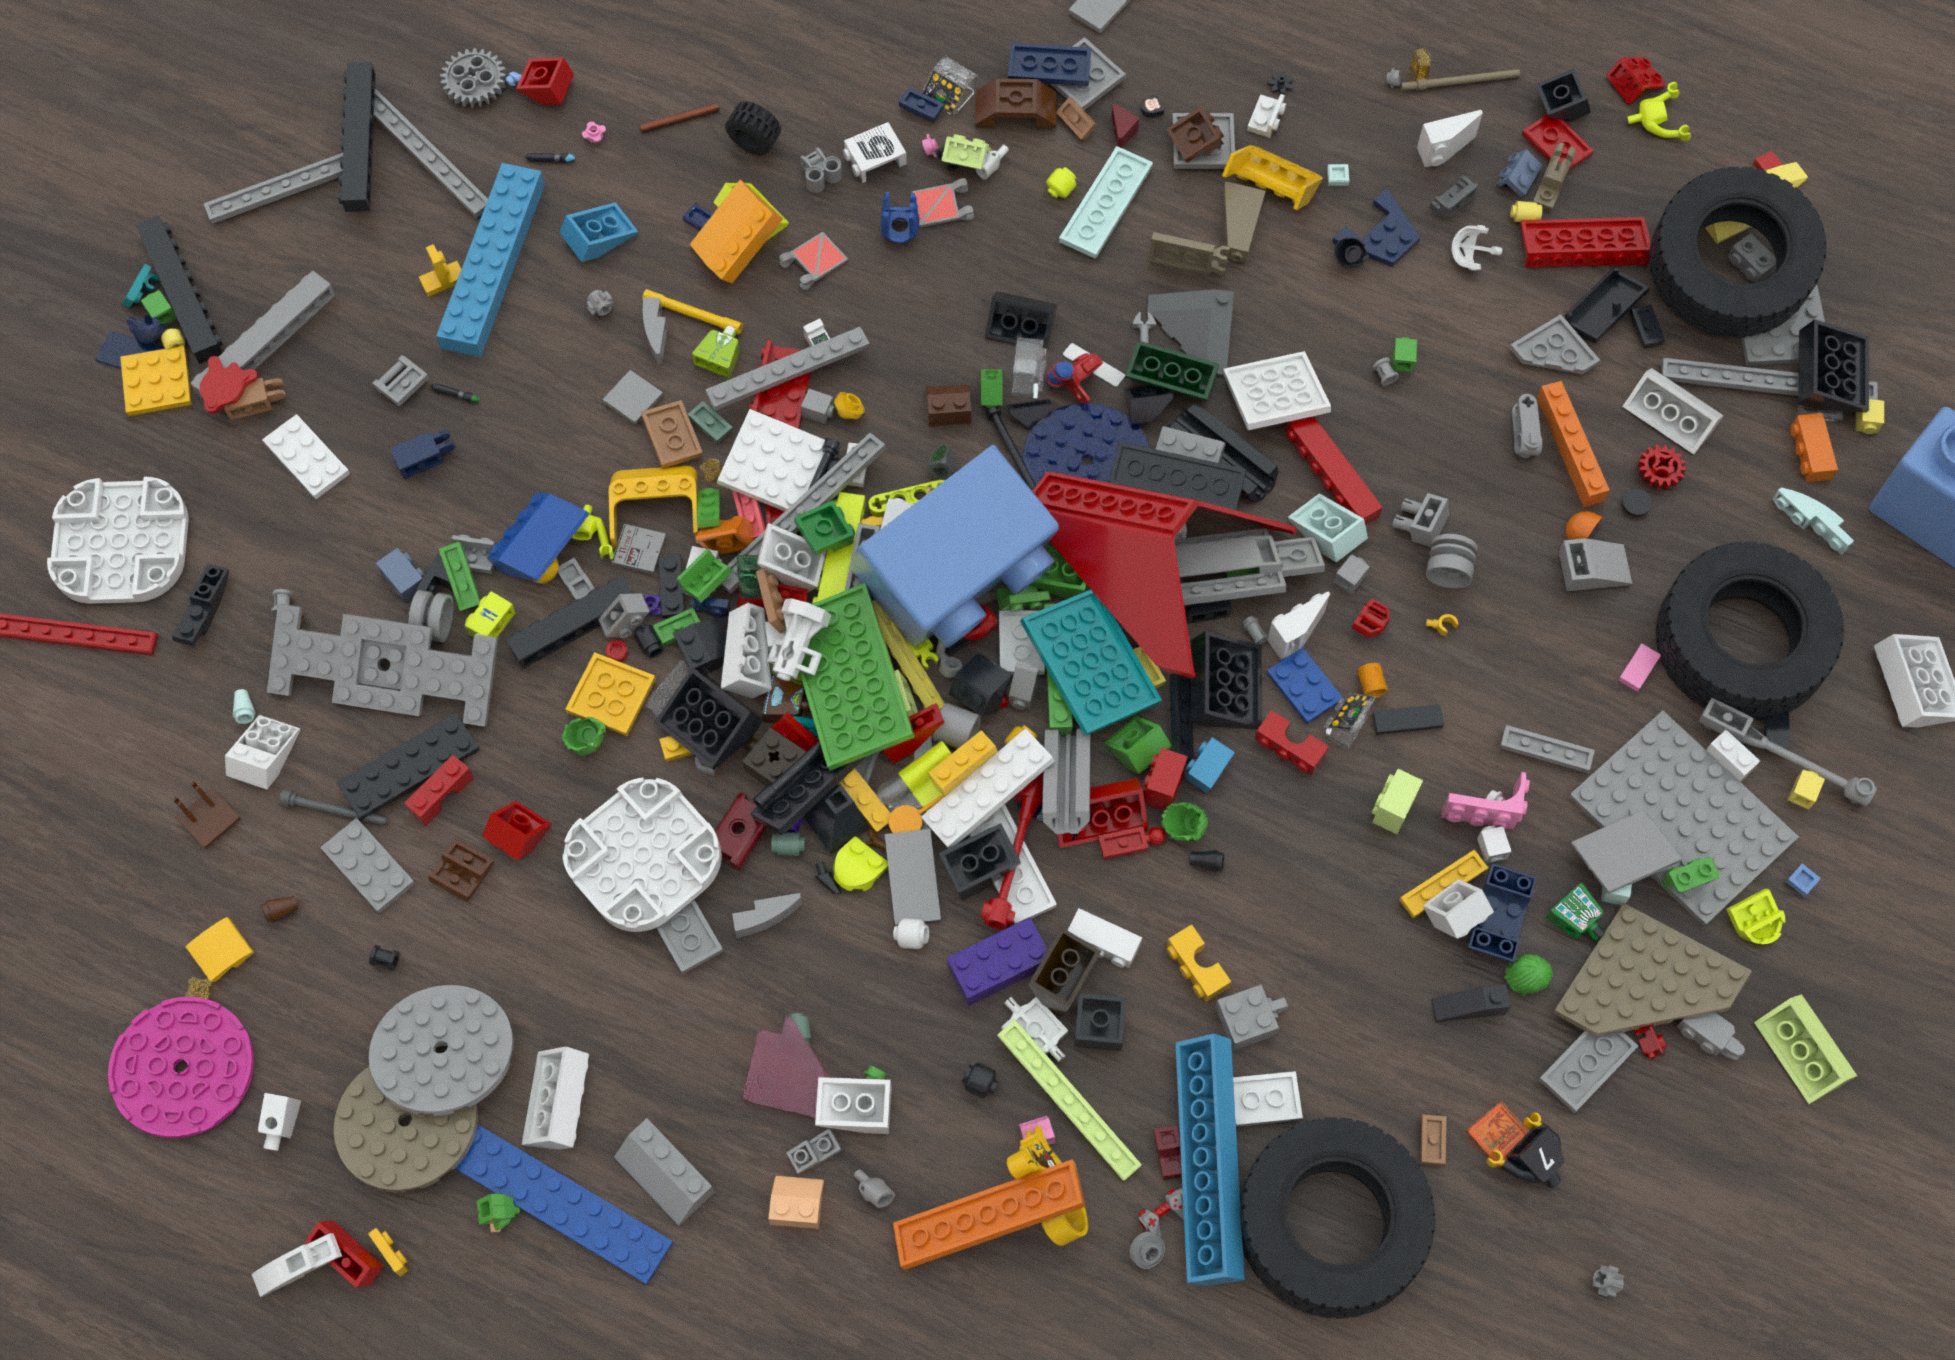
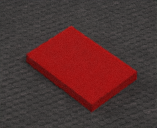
(1549, 132)

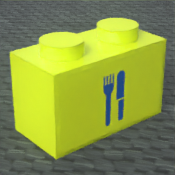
(490, 616)

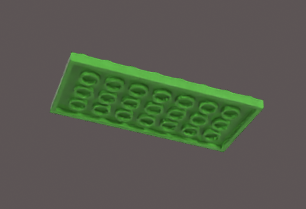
(855, 684)

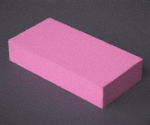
(1639, 667)

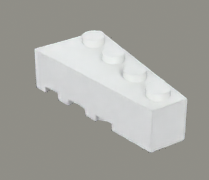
(746, 653)

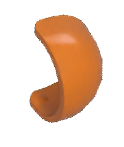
(1581, 525)

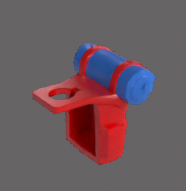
(1072, 374)

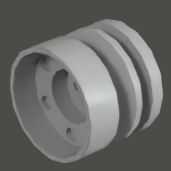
(1451, 561)

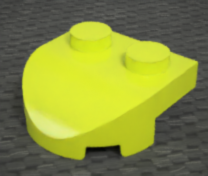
(858, 866)
(1757, 918)

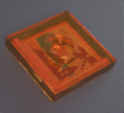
(1497, 1131)

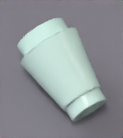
(242, 708)

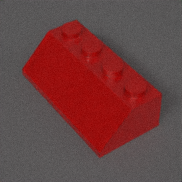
(1112, 809)

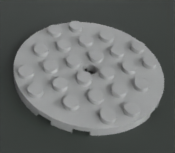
(439, 1083)

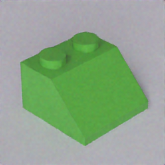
(1137, 743)

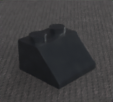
(1564, 96)
(981, 685)

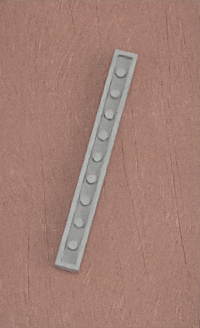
(429, 156)
(1737, 377)
(820, 493)

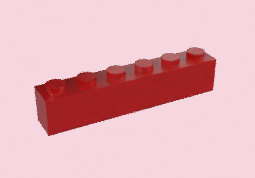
(1332, 468)

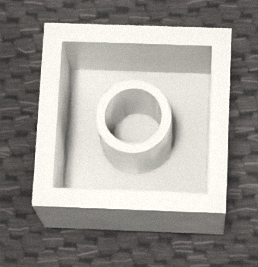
(1458, 909)

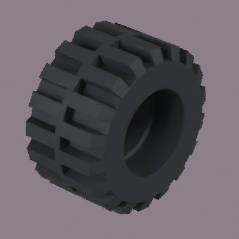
(753, 128)

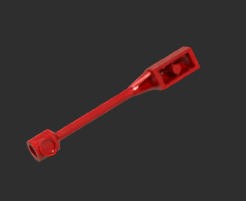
(998, 911)

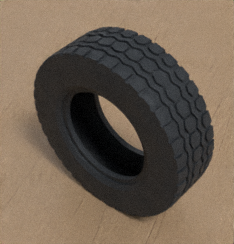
(1751, 199)
(1781, 584)
(1377, 1163)

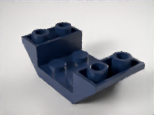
(1508, 896)

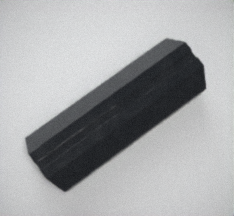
(1260, 472)

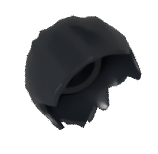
(1350, 252)

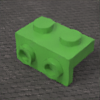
(703, 576)
(1026, 598)
(1692, 875)

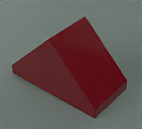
(1124, 125)

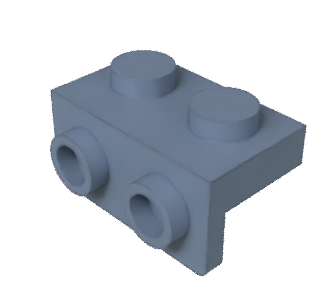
(1520, 172)

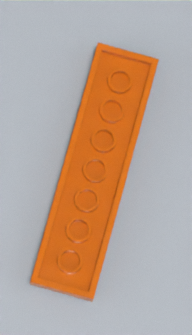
(988, 1214)

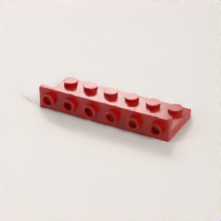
(1585, 242)
(784, 400)

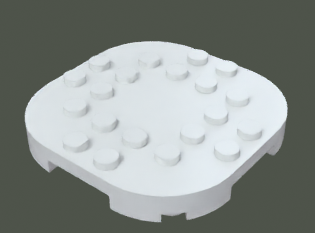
(118, 541)
(642, 855)

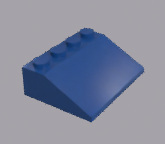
(537, 537)

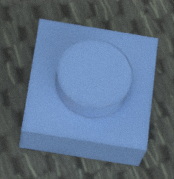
(1803, 880)

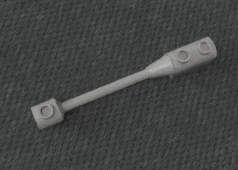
(1722, 717)

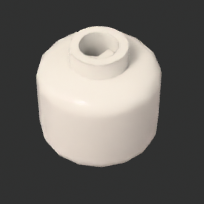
(911, 933)

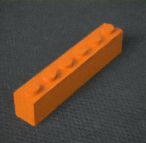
(1572, 444)

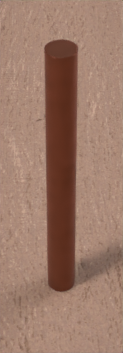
(679, 117)

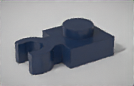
(713, 606)

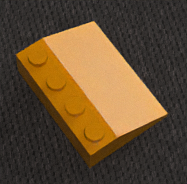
(735, 232)

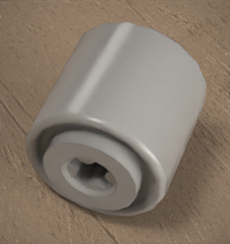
(958, 726)

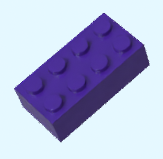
(997, 961)

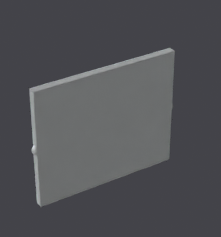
(1626, 851)

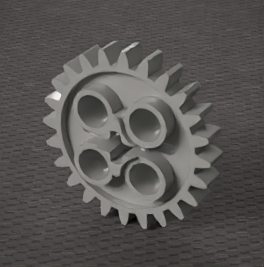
(473, 77)

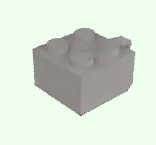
(1249, 1016)

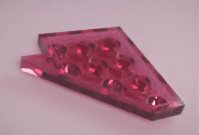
(784, 1071)

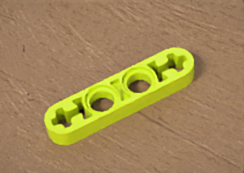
(907, 493)

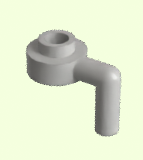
(948, 665)

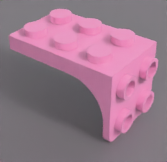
(1488, 812)

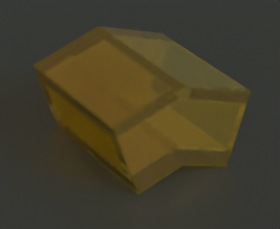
(1421, 63)

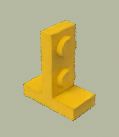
(442, 276)

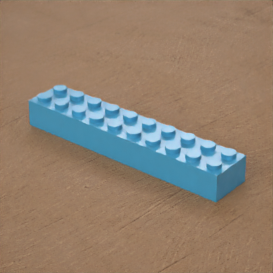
(490, 260)
(1209, 1161)

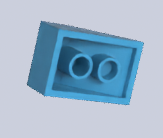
(596, 231)

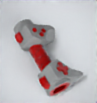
(1150, 1220)

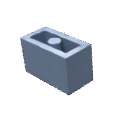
(400, 573)

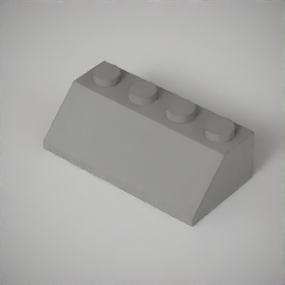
(663, 1172)

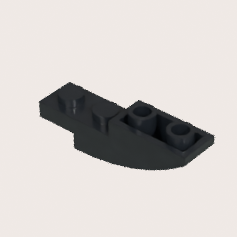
(203, 606)

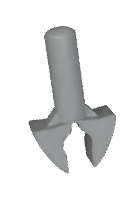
(1137, 323)

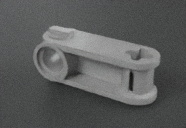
(1526, 427)

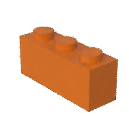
(1814, 447)

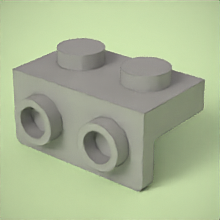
(476, 552)

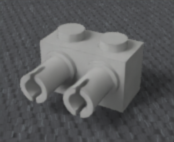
(1428, 520)

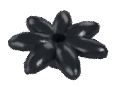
(1281, 82)

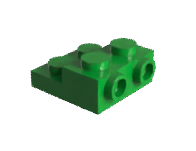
(825, 528)

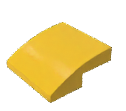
(219, 949)

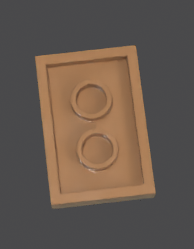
(671, 434)

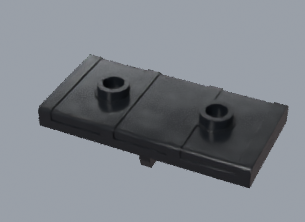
(1605, 304)

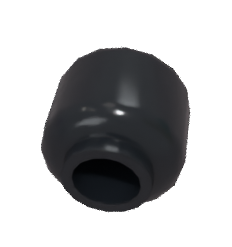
(980, 1080)

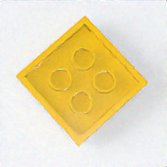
(156, 380)
(611, 693)

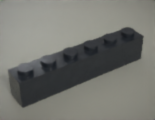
(565, 624)

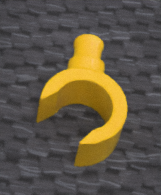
(1438, 623)

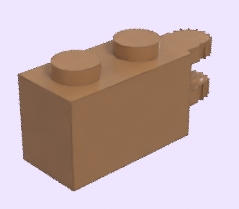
(256, 398)

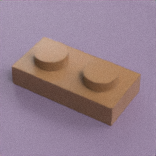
(1076, 118)
(1433, 1140)

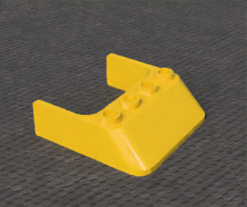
(1273, 173)
(652, 484)

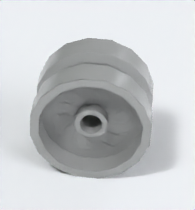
(433, 612)

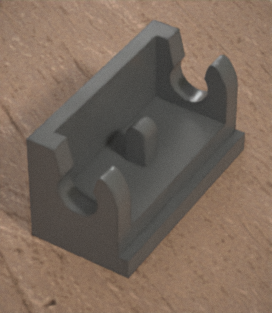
(1454, 198)

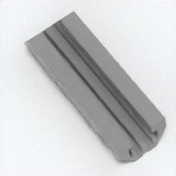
(1067, 782)

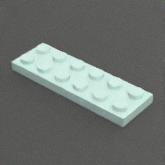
(1105, 202)

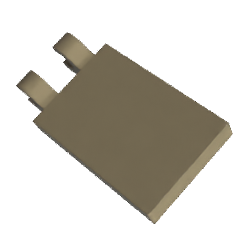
(1187, 254)

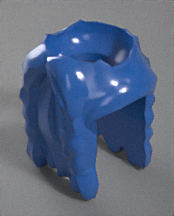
(891, 214)

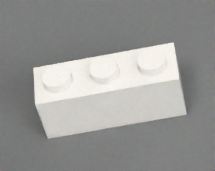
(1113, 941)

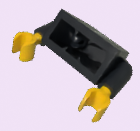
(1534, 1156)

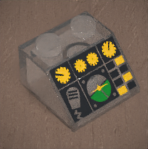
(950, 84)
(1349, 719)

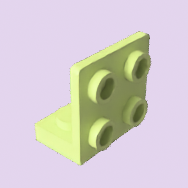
(965, 152)

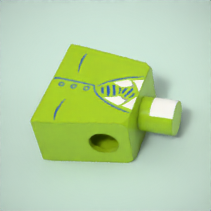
(718, 352)

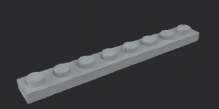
(274, 189)
(787, 368)

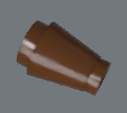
(278, 908)

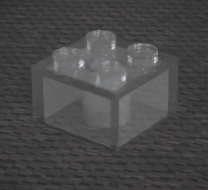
(1028, 367)

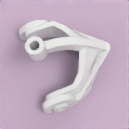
(1469, 245)

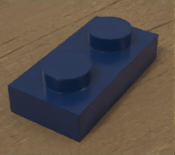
(921, 105)

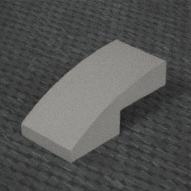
(575, 579)

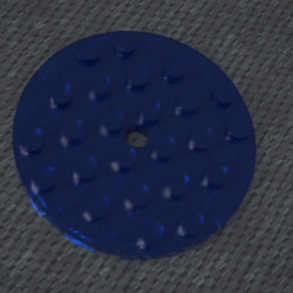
(1079, 433)

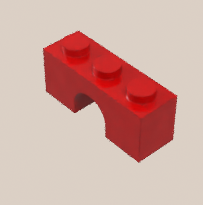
(1304, 755)
(427, 799)

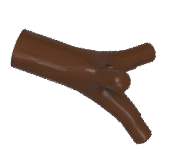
(875, 840)

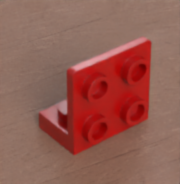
(1633, 76)

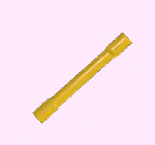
(694, 312)

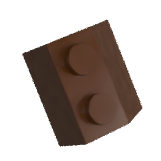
(948, 405)

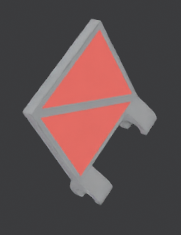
(939, 204)
(816, 257)

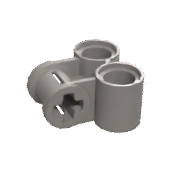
(820, 168)

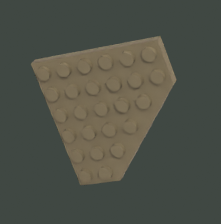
(1648, 977)

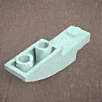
(1808, 511)

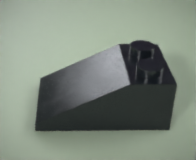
(703, 644)
(980, 861)

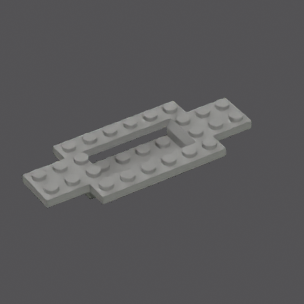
(1243, 551)

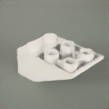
(1292, 630)
(261, 752)

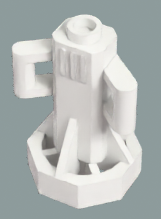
(801, 623)

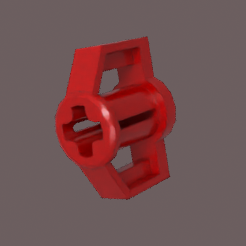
(1372, 619)

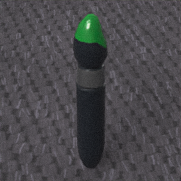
(467, 396)

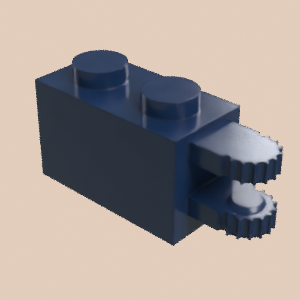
(421, 452)

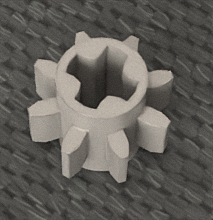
(599, 302)
(1608, 1281)

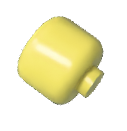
(172, 338)

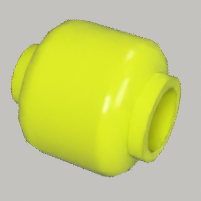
(1061, 183)

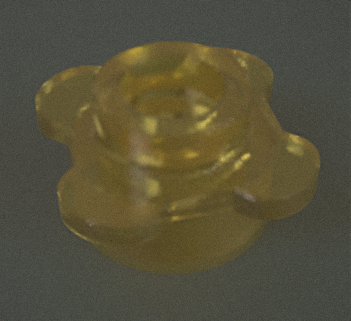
(708, 465)
(194, 983)

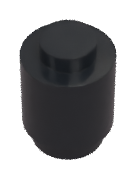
(648, 640)

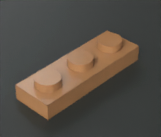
(771, 599)

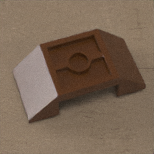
(1017, 100)

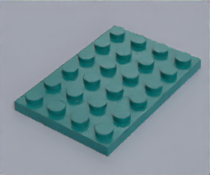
(1090, 661)

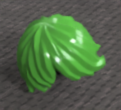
(584, 736)
(1184, 821)
(1529, 974)

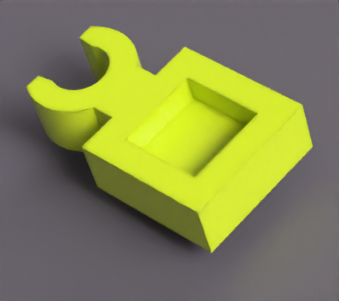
(923, 651)

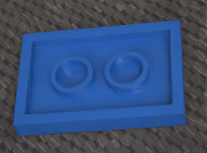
(1304, 685)

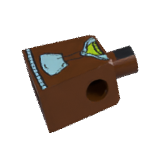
(784, 698)

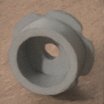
(1394, 78)

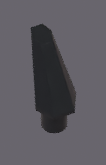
(826, 878)

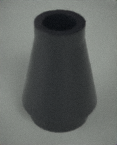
(1208, 860)

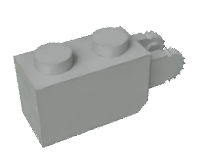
(1713, 1035)

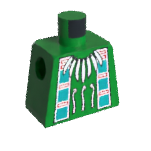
(1578, 914)

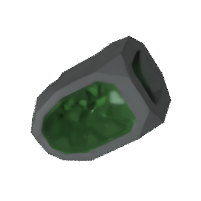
(942, 462)

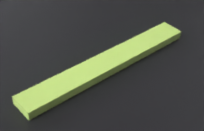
(1069, 1100)

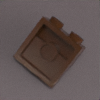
(1196, 134)

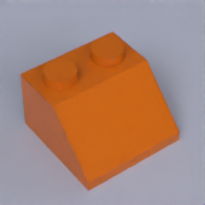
(729, 537)

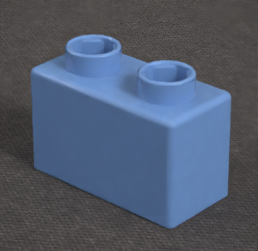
(1921, 489)
(955, 549)

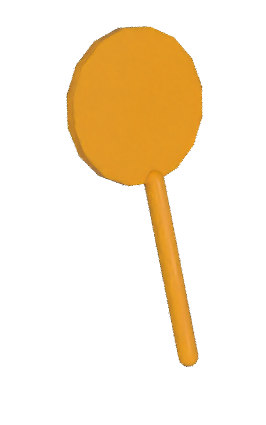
(908, 818)

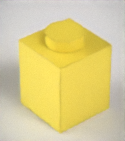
(1873, 420)
(1806, 789)

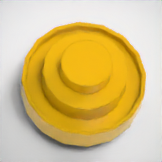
(848, 406)

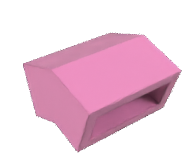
(1046, 1127)

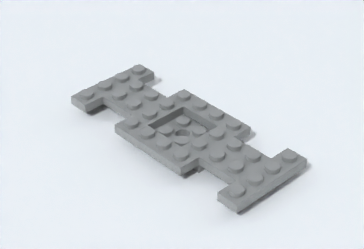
(356, 659)

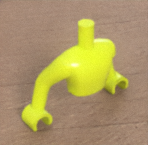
(1653, 112)
(590, 526)

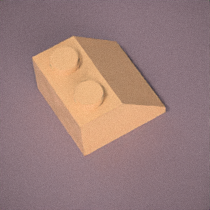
(796, 1202)

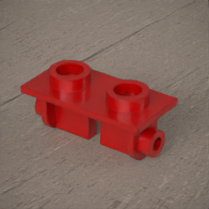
(1652, 1043)

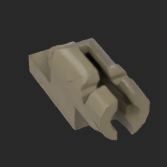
(1554, 178)

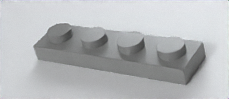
(1547, 749)

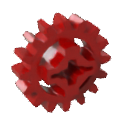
(1662, 467)

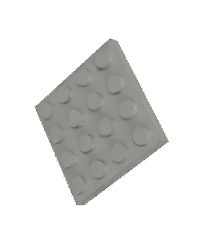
(1782, 343)

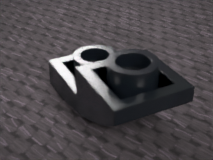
(1778, 730)

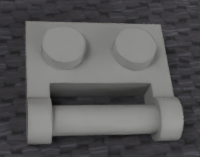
(404, 384)

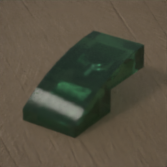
(747, 576)

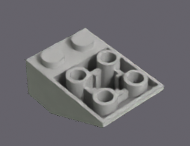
(1593, 564)

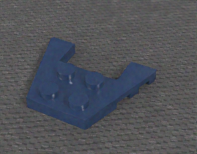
(1391, 237)

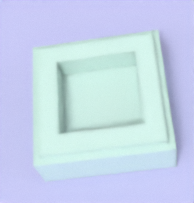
(1338, 175)

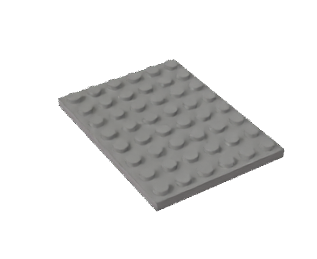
(1693, 805)

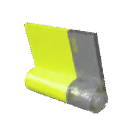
(913, 784)

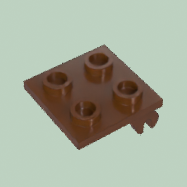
(207, 816)

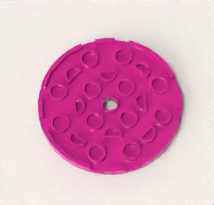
(202, 1096)

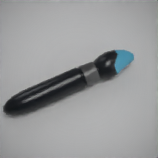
(550, 157)

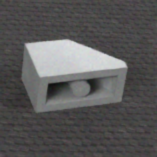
(1023, 686)

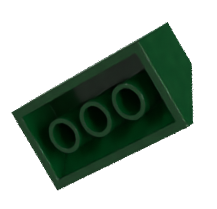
(1172, 370)

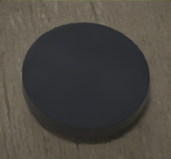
(1636, 502)

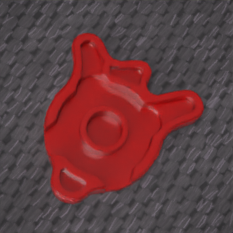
(224, 385)

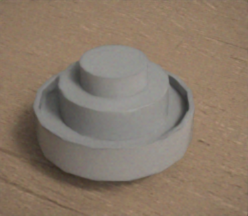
(1147, 1250)

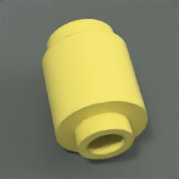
(1525, 211)

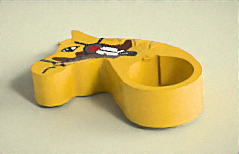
(1036, 1156)

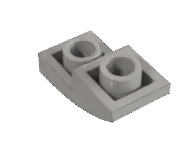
(814, 1151)

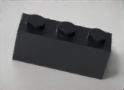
(1020, 317)

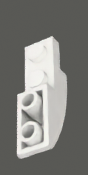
(296, 1264)

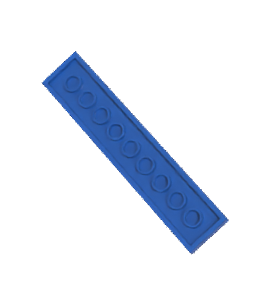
(565, 1206)

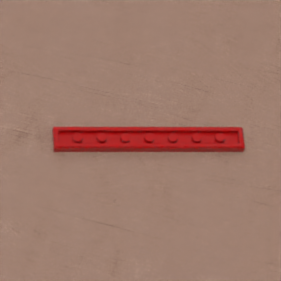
(78, 634)

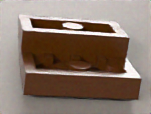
(461, 870)

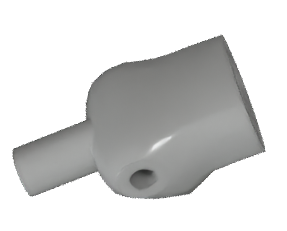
(874, 1190)

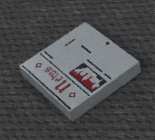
(639, 549)

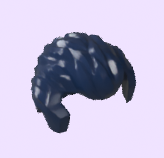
(147, 330)

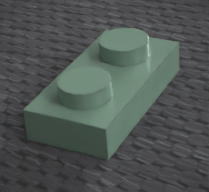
(710, 422)

